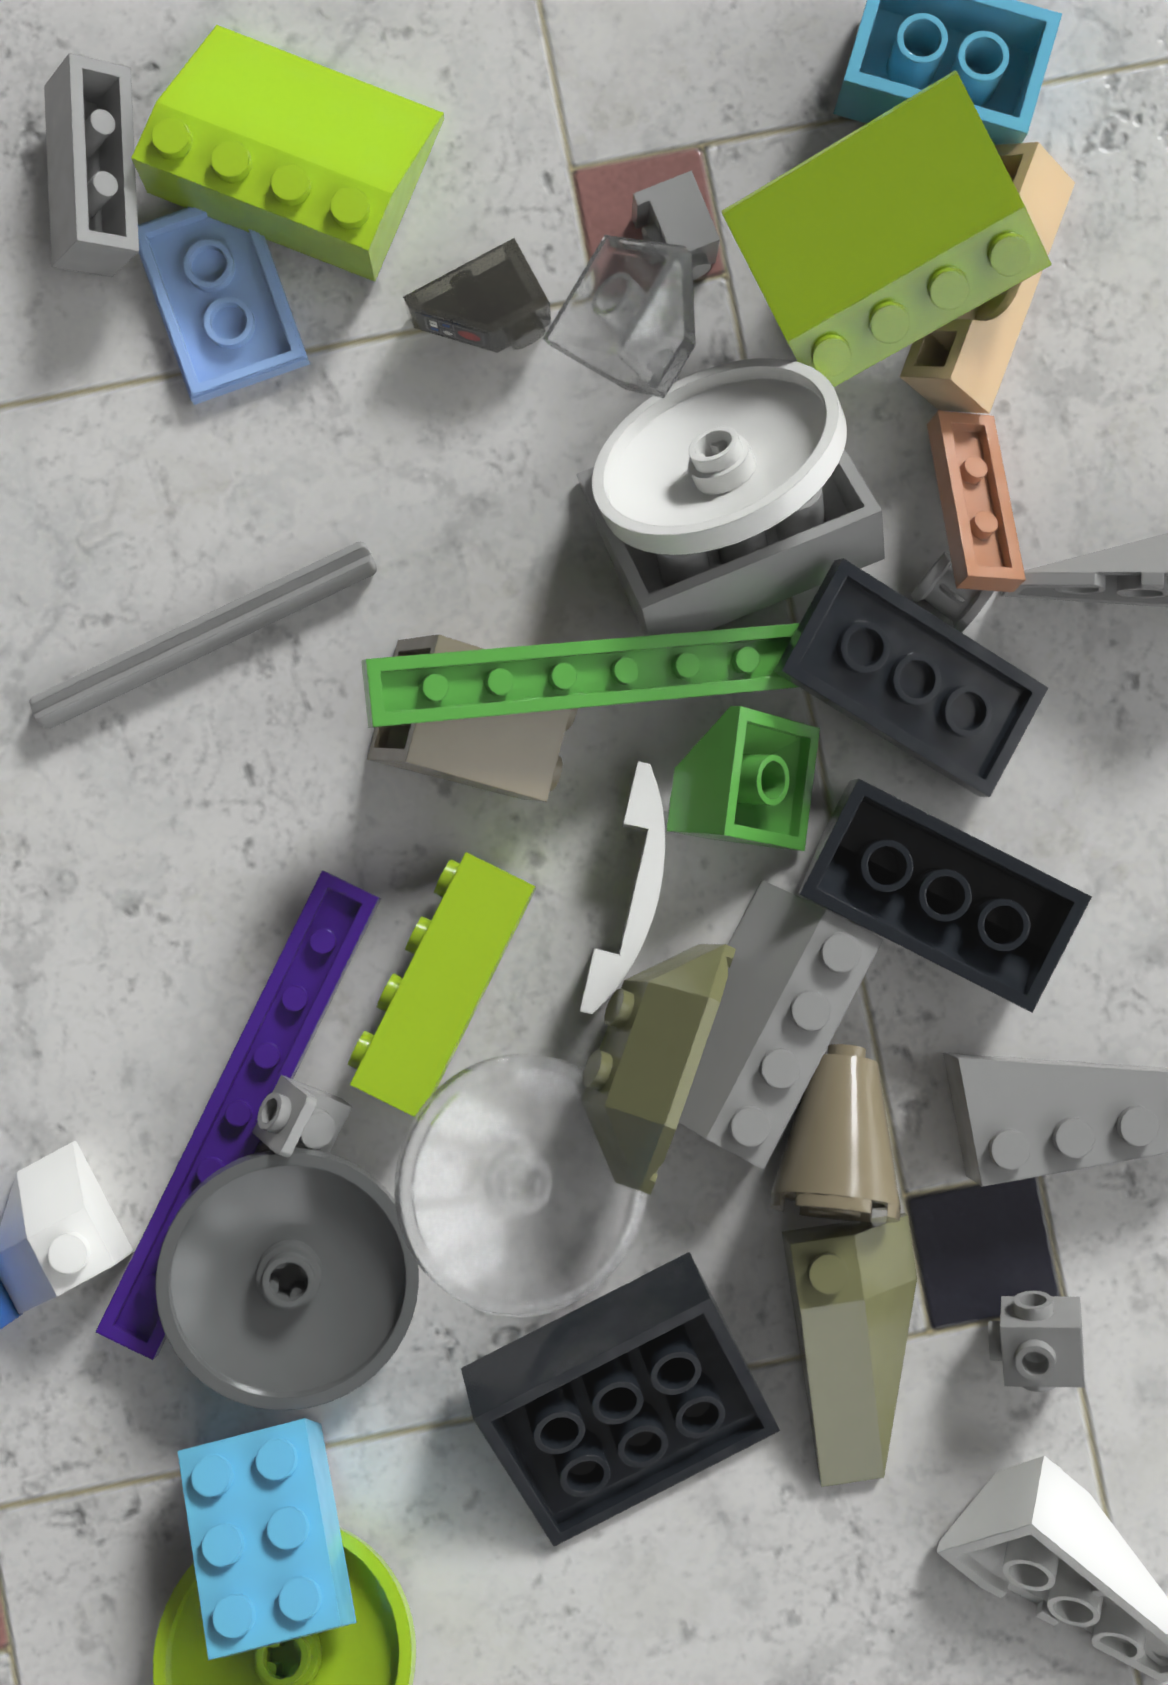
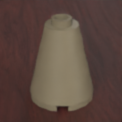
(840, 1144)

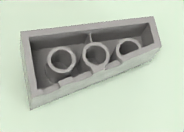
(1053, 1115)

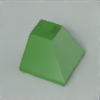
(747, 781)

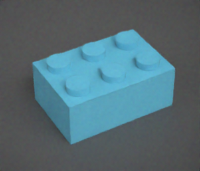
(992, 45)
(265, 1538)

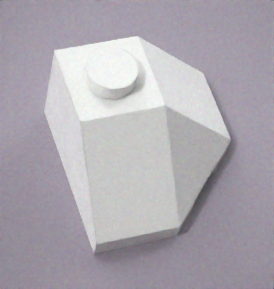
(56, 1229)

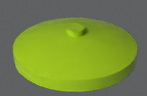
(370, 1652)

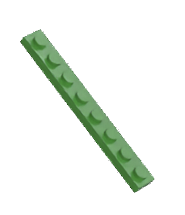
(573, 674)

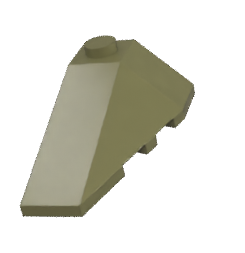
(852, 1326)

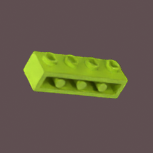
(442, 984)

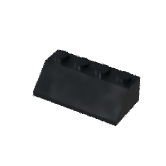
(943, 894)

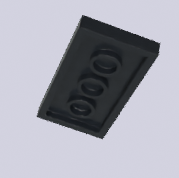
(911, 678)

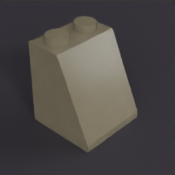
(493, 753)

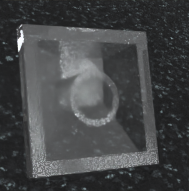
(630, 314)

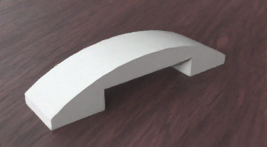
(646, 815)

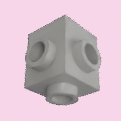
(1039, 1341)

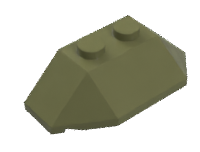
(651, 1058)

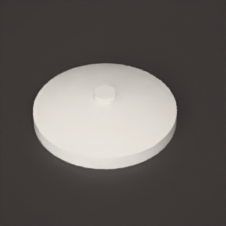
(720, 456)

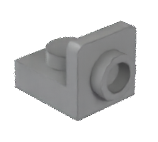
(300, 1118)

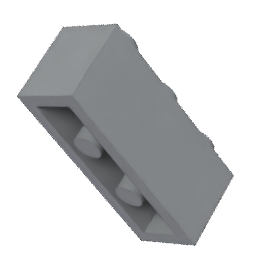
(91, 166)

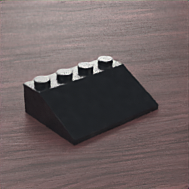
(618, 1400)

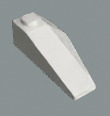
(1058, 1549)

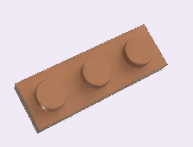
(975, 502)

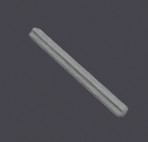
(203, 635)

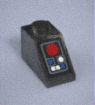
(484, 302)

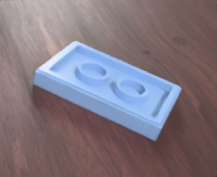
(219, 303)

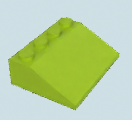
(287, 150)
(887, 233)

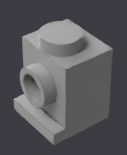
(678, 216)

